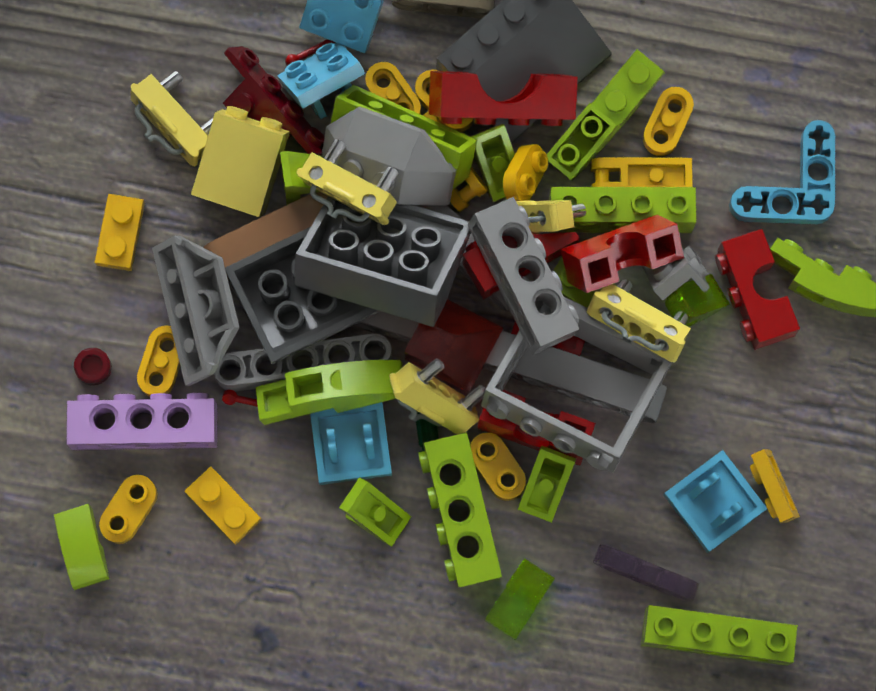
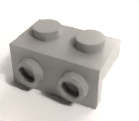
(673, 275)

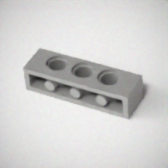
(537, 329)

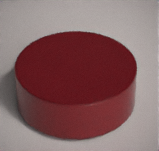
(92, 366)

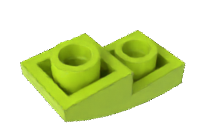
(81, 547)

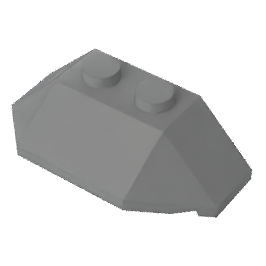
(383, 142)
(196, 305)

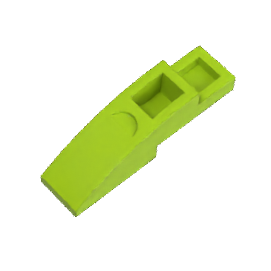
(605, 115)
(814, 280)
(326, 387)

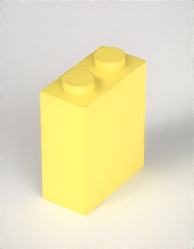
(240, 161)

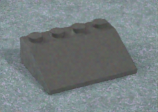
(524, 40)
(387, 267)
(280, 312)

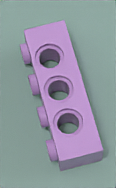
(197, 433)

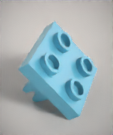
(343, 21)
(320, 75)
(351, 444)
(715, 501)

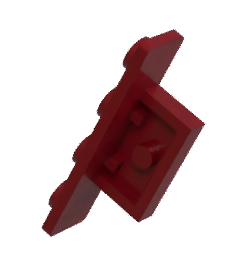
(262, 97)

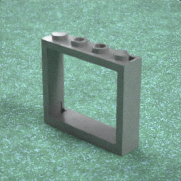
(561, 434)

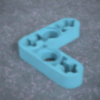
(809, 188)

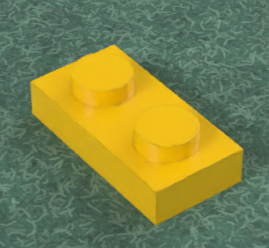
(119, 232)
(767, 473)
(223, 505)

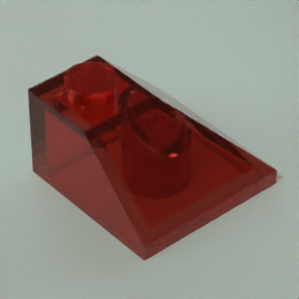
(458, 340)

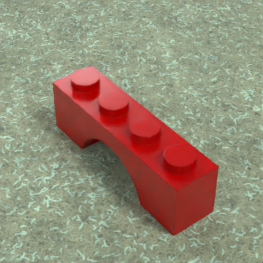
(461, 96)

